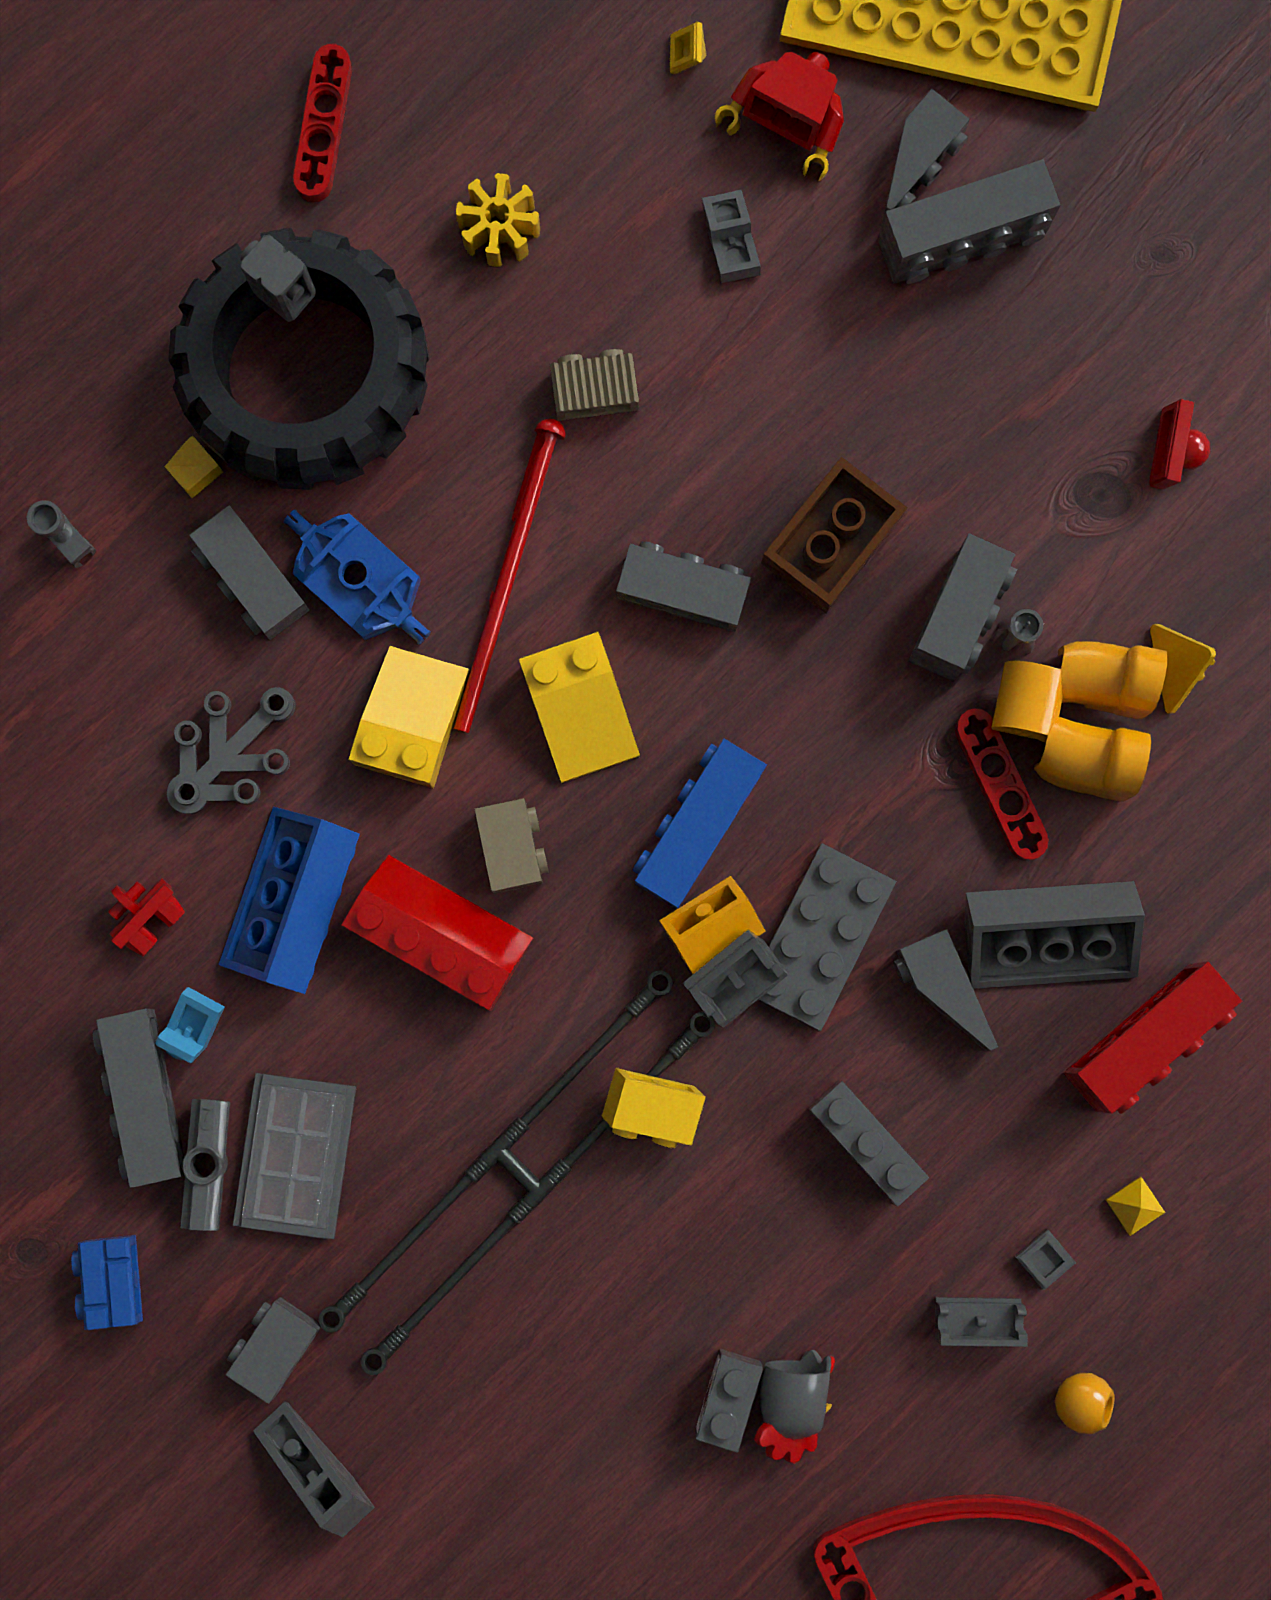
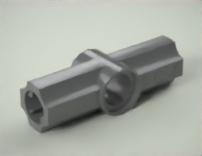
(204, 1193)

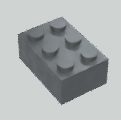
(964, 608)

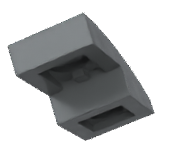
(731, 236)

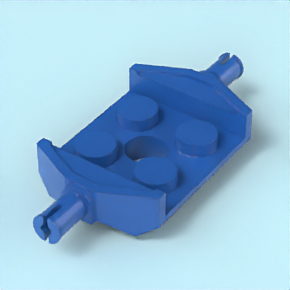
(369, 607)

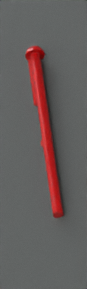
(547, 433)

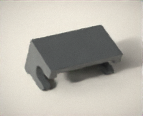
(735, 978)
(980, 1321)

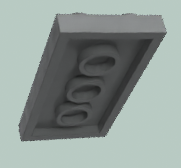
(825, 934)

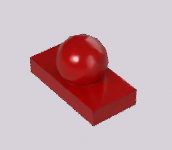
(1177, 445)

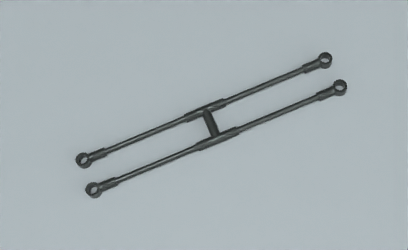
(499, 1152)

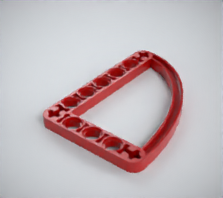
(978, 1506)

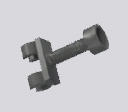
(50, 522)

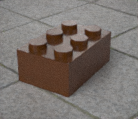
(833, 535)

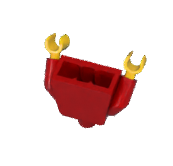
(793, 100)

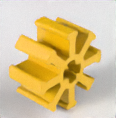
(513, 211)

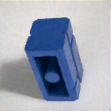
(108, 1282)

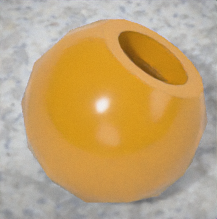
(1085, 1403)

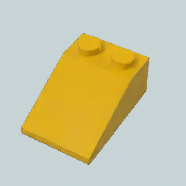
(579, 707)
(409, 717)

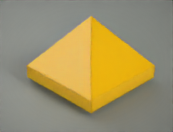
(687, 47)
(1135, 1206)

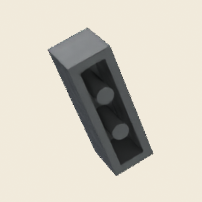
(247, 574)
(683, 586)
(868, 1143)

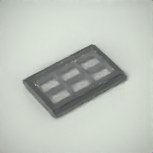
(294, 1156)

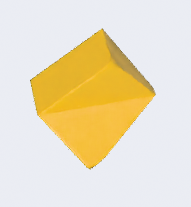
(193, 467)

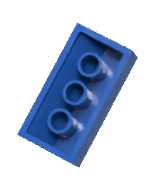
(289, 899)

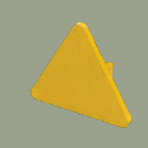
(1185, 664)

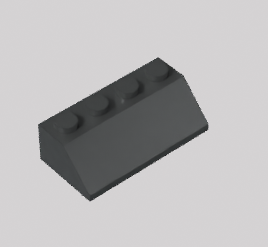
(1053, 934)

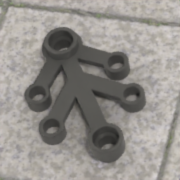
(225, 754)

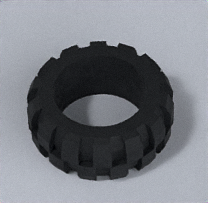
(320, 449)

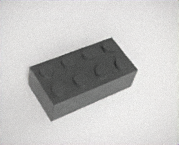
(968, 222)

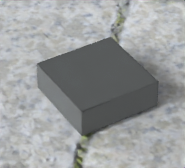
(1045, 1259)

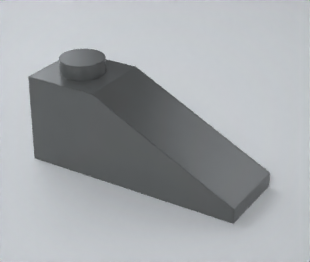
(941, 980)
(313, 1471)

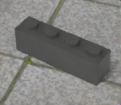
(140, 1097)

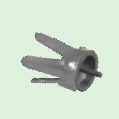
(1023, 627)

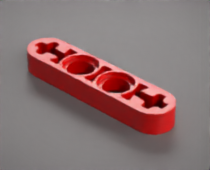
(325, 123)
(1007, 782)

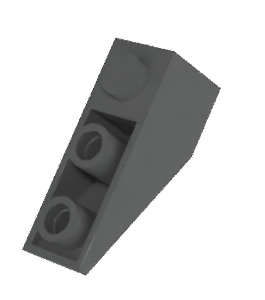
(926, 139)

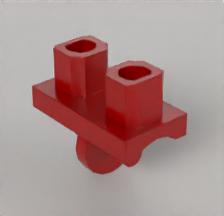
(131, 928)

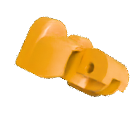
(1101, 679)

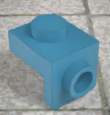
(190, 1026)

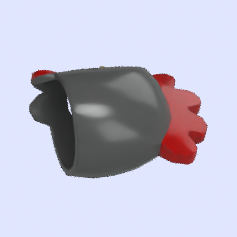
(793, 1405)

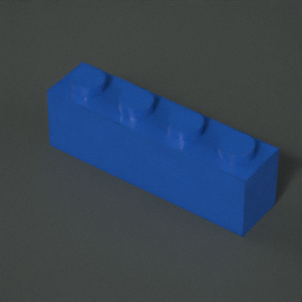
(699, 824)

